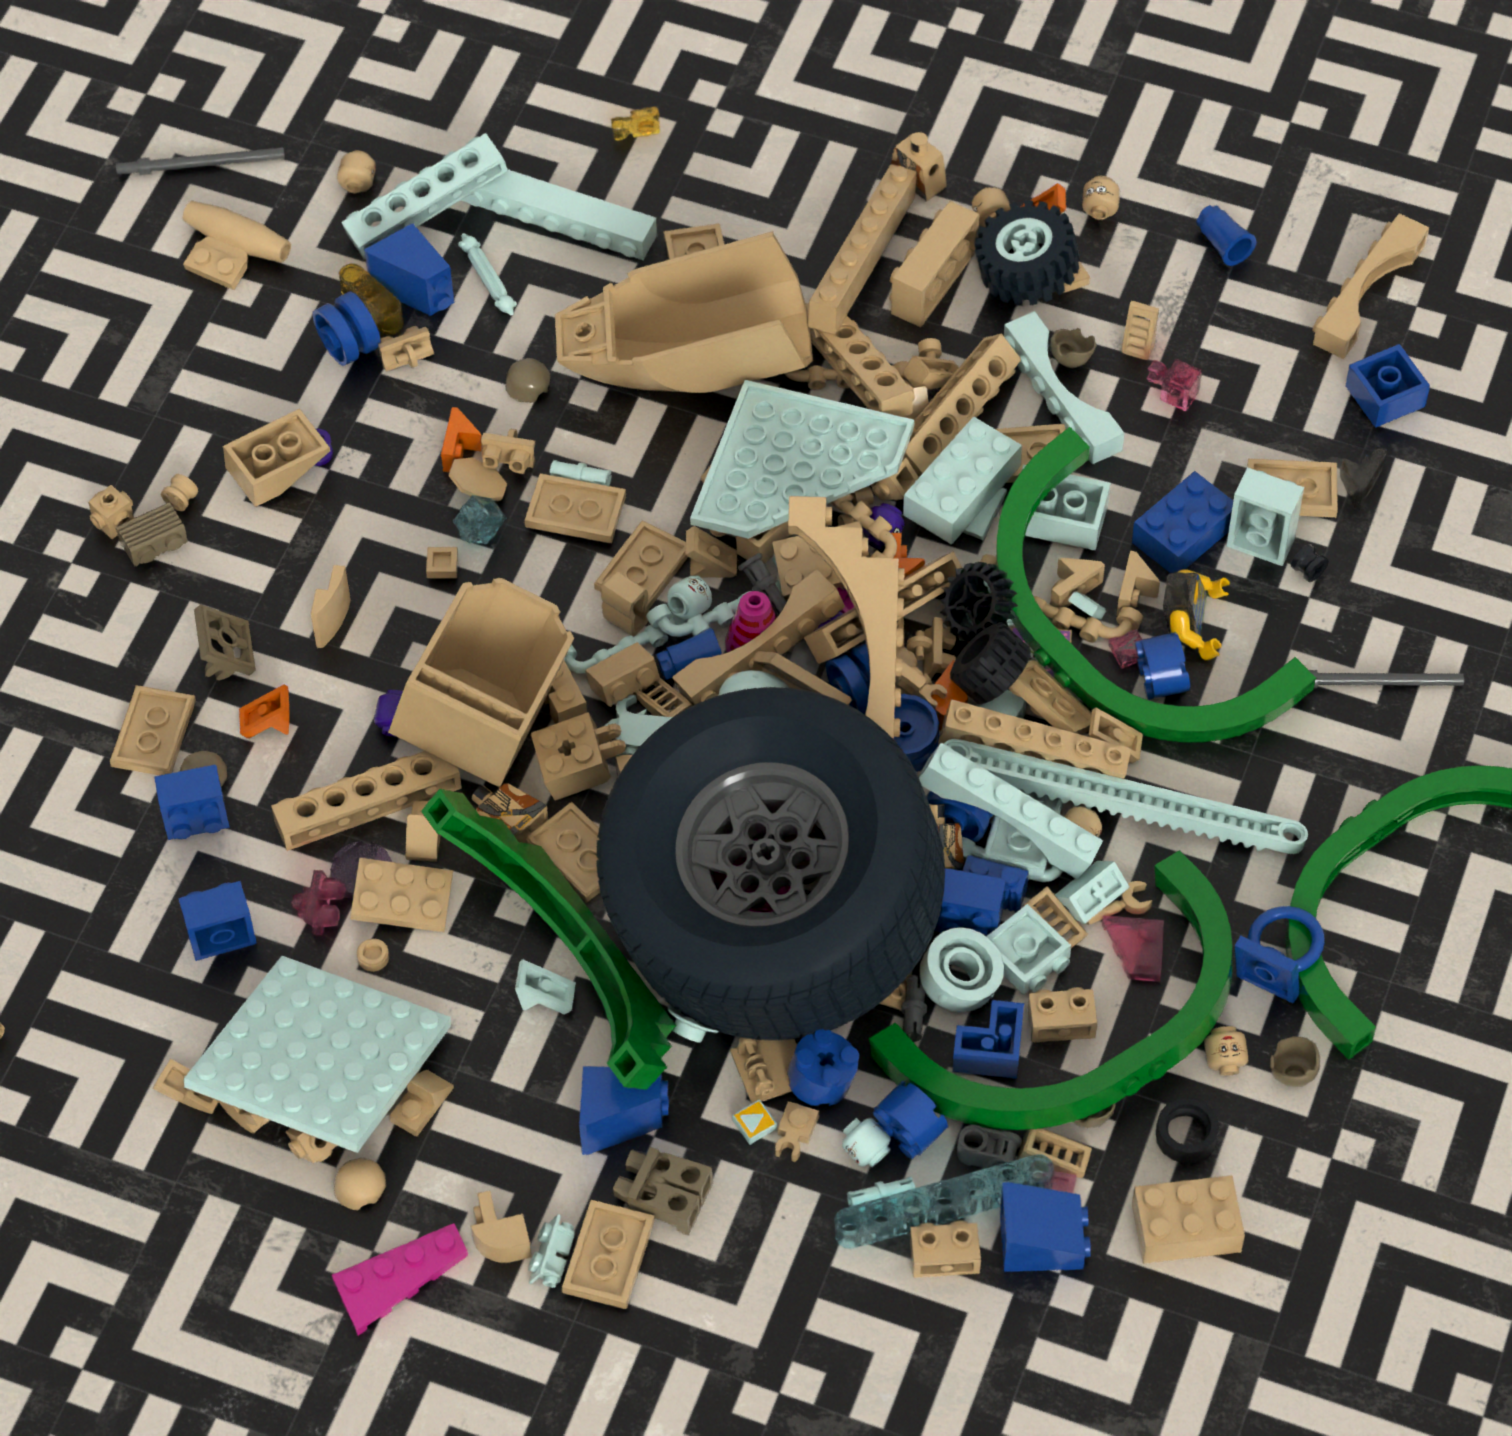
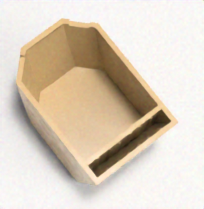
(483, 678)

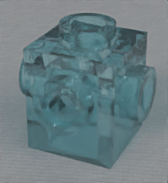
(479, 520)

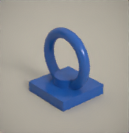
(1268, 966)

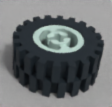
(1029, 270)

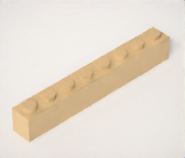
(862, 249)

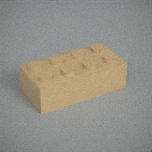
(934, 263)

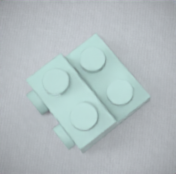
(1030, 949)

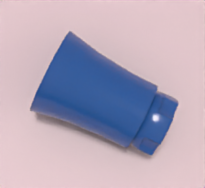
(1226, 235)
(682, 654)

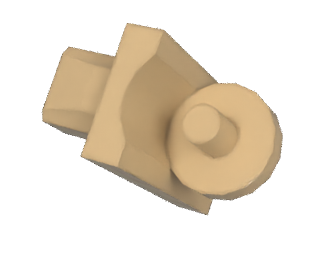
(405, 348)
(507, 450)
(928, 647)

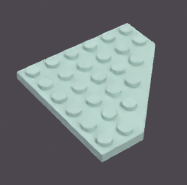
(793, 446)

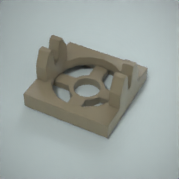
(211, 625)

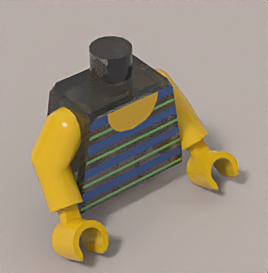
(1185, 608)

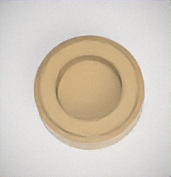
(373, 955)

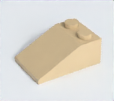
(274, 456)

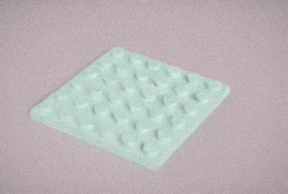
(318, 1053)

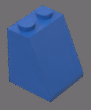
(411, 270)
(615, 1112)
(1042, 1229)

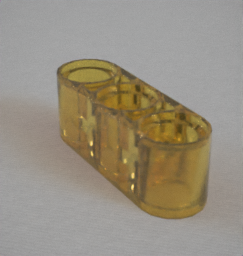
(380, 302)

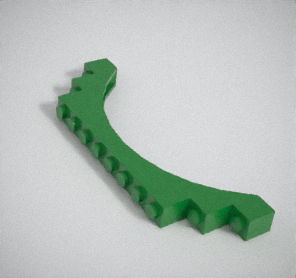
(634, 1014)

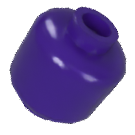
(892, 516)
(386, 709)

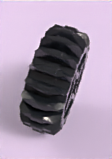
(971, 596)

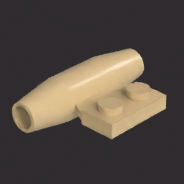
(228, 243)

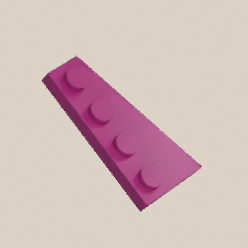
(382, 1282)

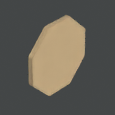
(476, 480)

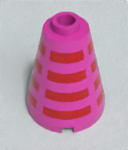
(750, 619)

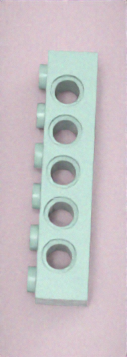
(440, 196)

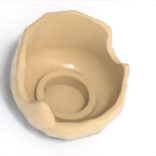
(359, 1183)

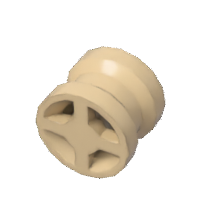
(179, 492)

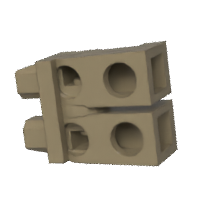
(665, 1187)

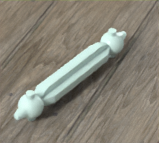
(487, 274)

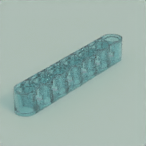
(931, 1211)

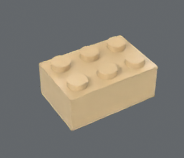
(1187, 1219)

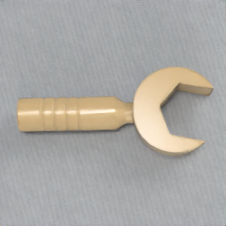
(1127, 902)

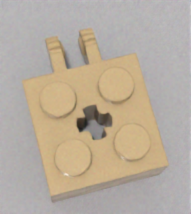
(574, 755)

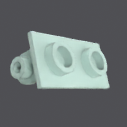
(545, 1263)

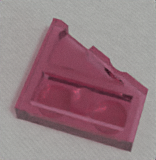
(1138, 945)

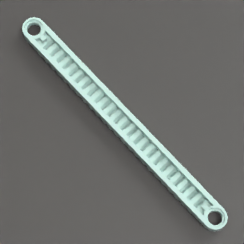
(1136, 799)

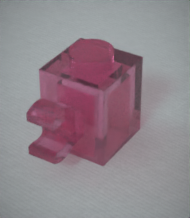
(1179, 383)

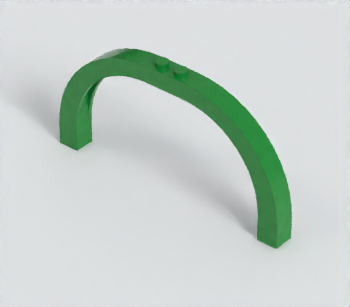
(1074, 671)
(1440, 789)
(1116, 1078)

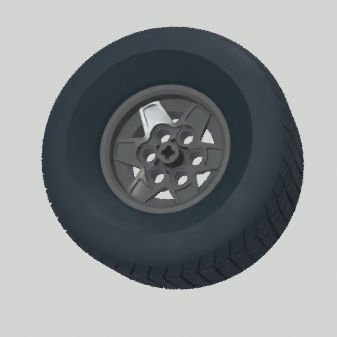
(727, 772)

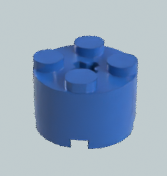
(1162, 666)
(822, 1068)
(910, 1119)

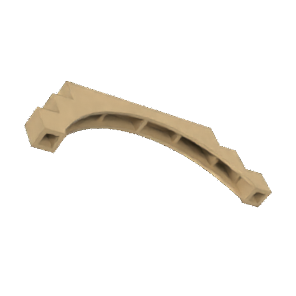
(874, 593)

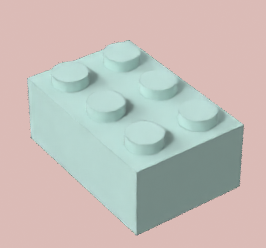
(1072, 512)
(1265, 516)

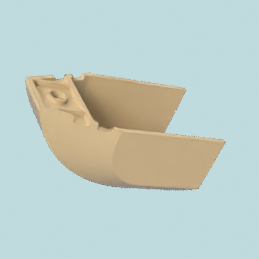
(692, 322)

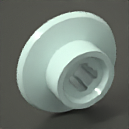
(689, 1027)

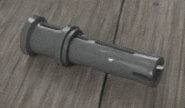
(763, 581)

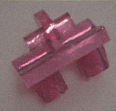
(314, 902)

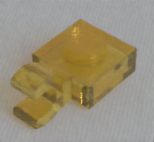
(641, 123)

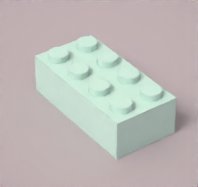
(962, 480)

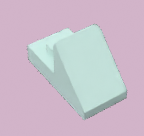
(543, 987)

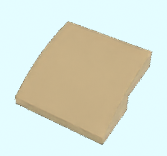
(330, 606)

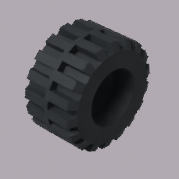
(990, 663)

